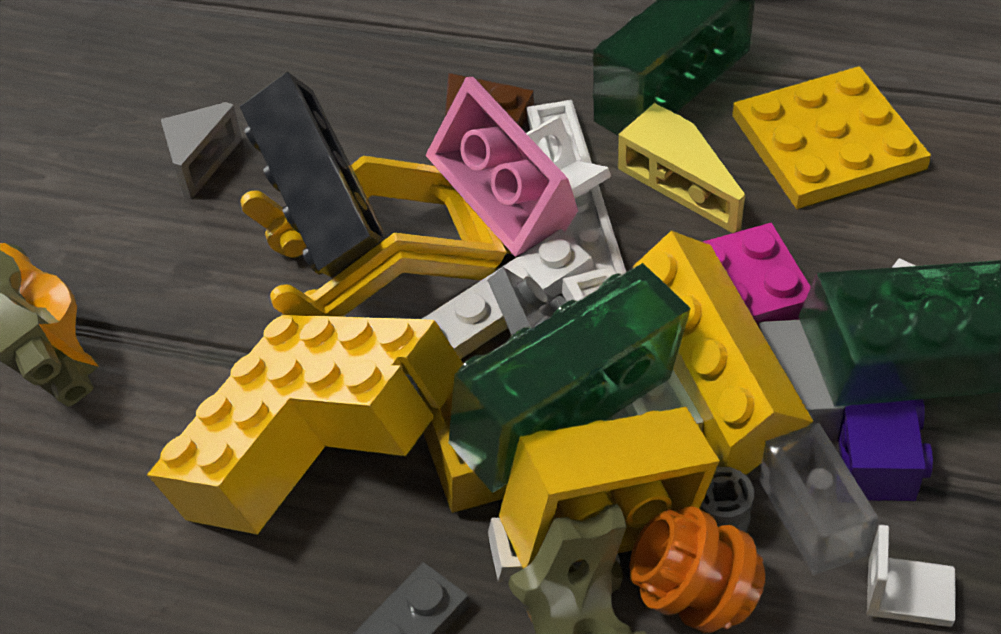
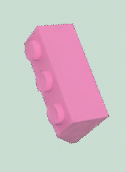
(501, 171)

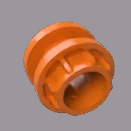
(697, 569)

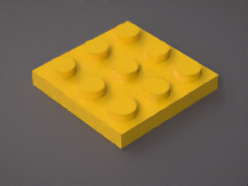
(830, 137)

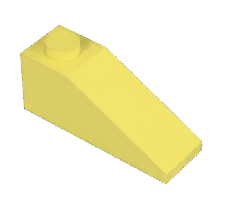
(680, 164)

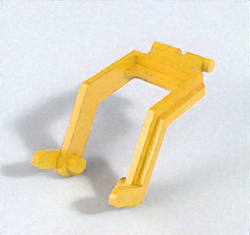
(470, 258)

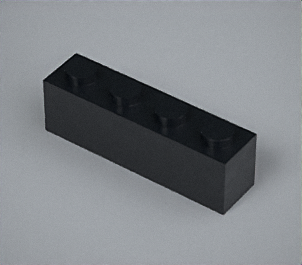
(312, 175)

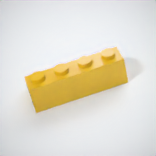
(725, 357)

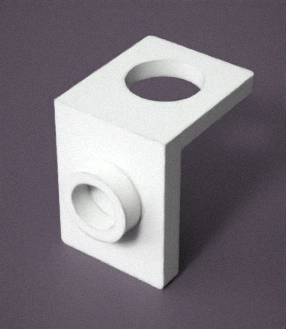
(580, 174)
(908, 588)

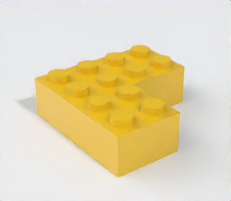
(293, 395)

